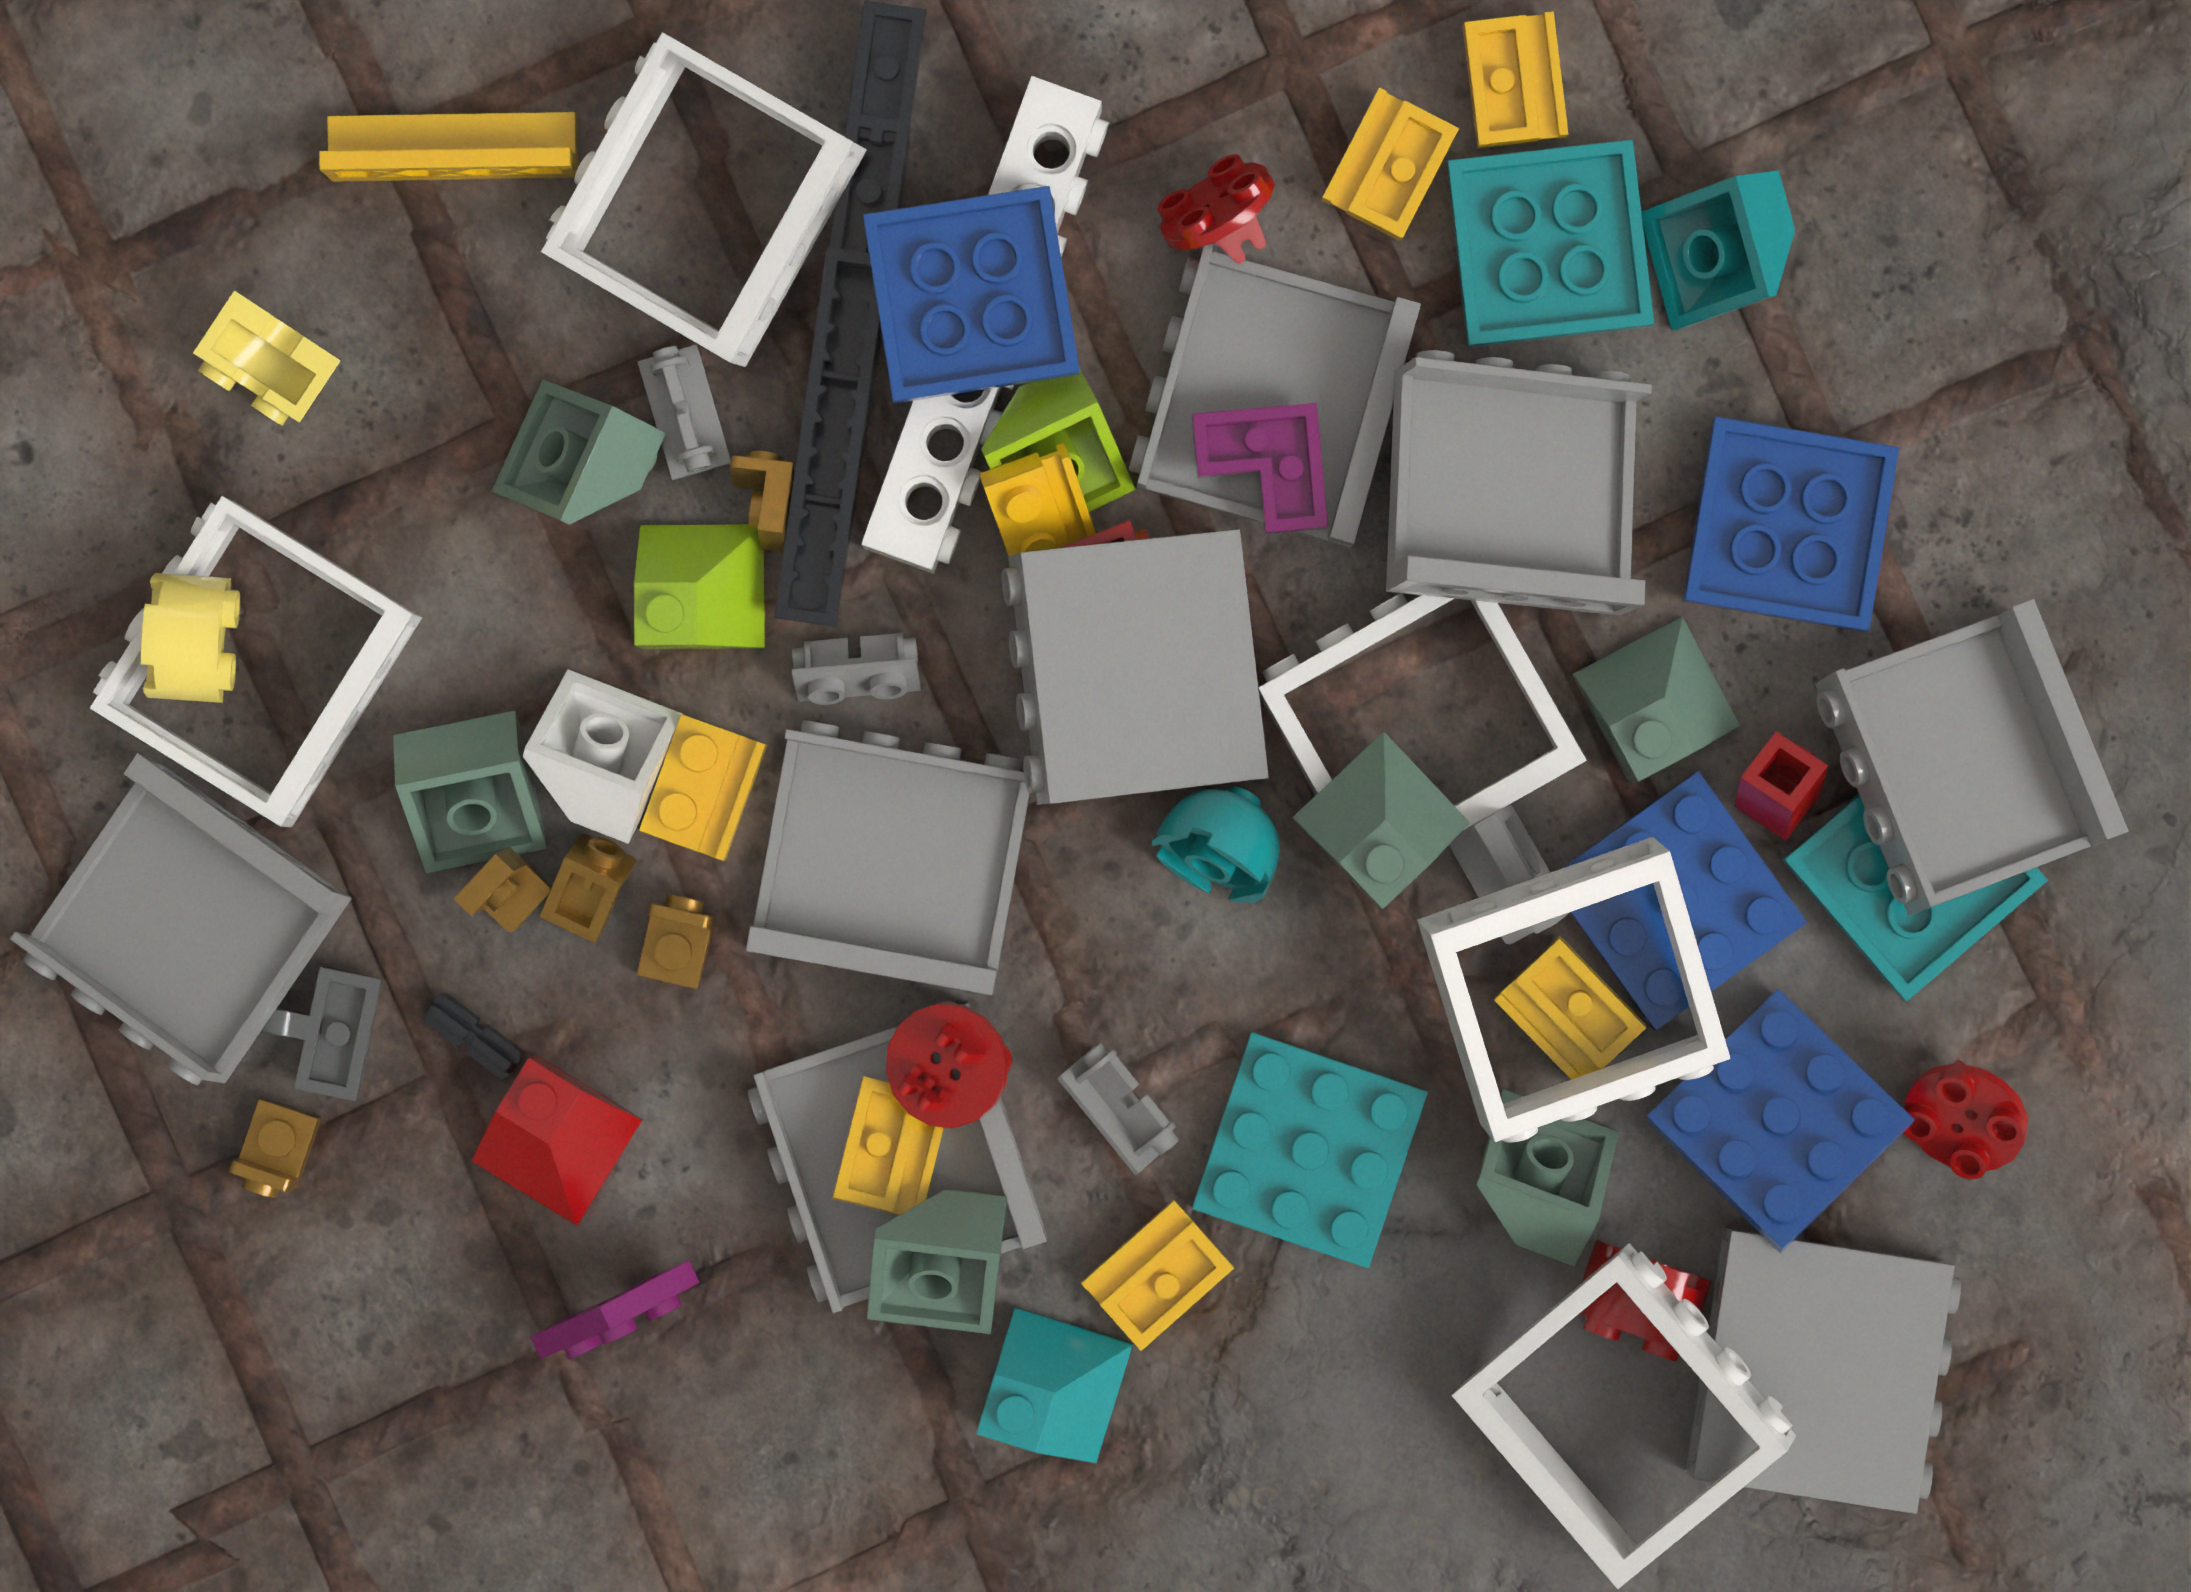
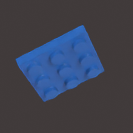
(971, 294)
(1790, 524)
(1726, 887)
(1780, 1121)

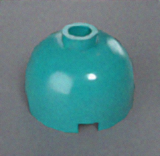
(1220, 840)

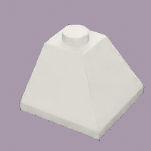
(600, 753)

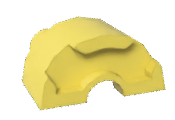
(265, 358)
(186, 637)

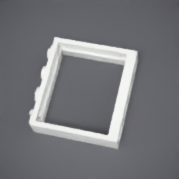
(788, 248)
(1390, 618)
(282, 806)
(1542, 900)
(1551, 1476)

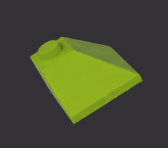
(1059, 413)
(699, 587)

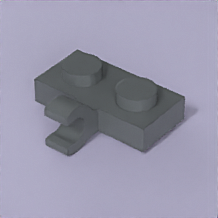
(333, 1033)

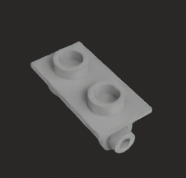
(684, 411)
(828, 674)
(1105, 1095)

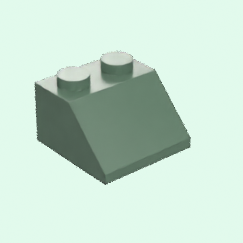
(468, 791)

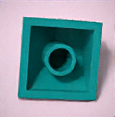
(1720, 246)
(1053, 1387)

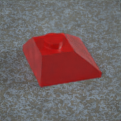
(555, 1138)

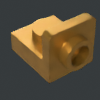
(771, 507)
(588, 886)
(505, 890)
(676, 942)
(275, 1148)

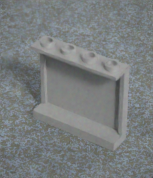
(1270, 342)
(1513, 484)
(1135, 666)
(1969, 758)
(891, 859)
(183, 924)
(810, 1119)
(1847, 1352)

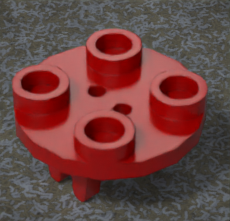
(1219, 208)
(965, 1043)
(1985, 1138)

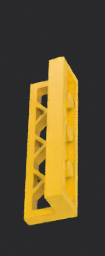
(451, 146)

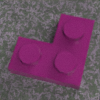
(1278, 445)
(615, 1316)

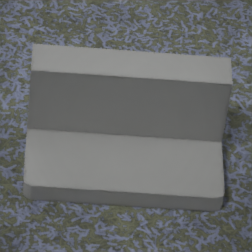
(1498, 856)

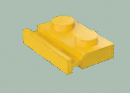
(1515, 80)
(1390, 164)
(1038, 502)
(703, 787)
(1570, 1011)
(886, 1153)
(1157, 1275)

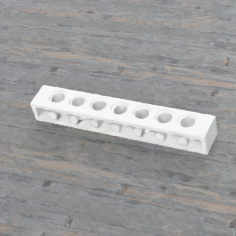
(1044, 115)

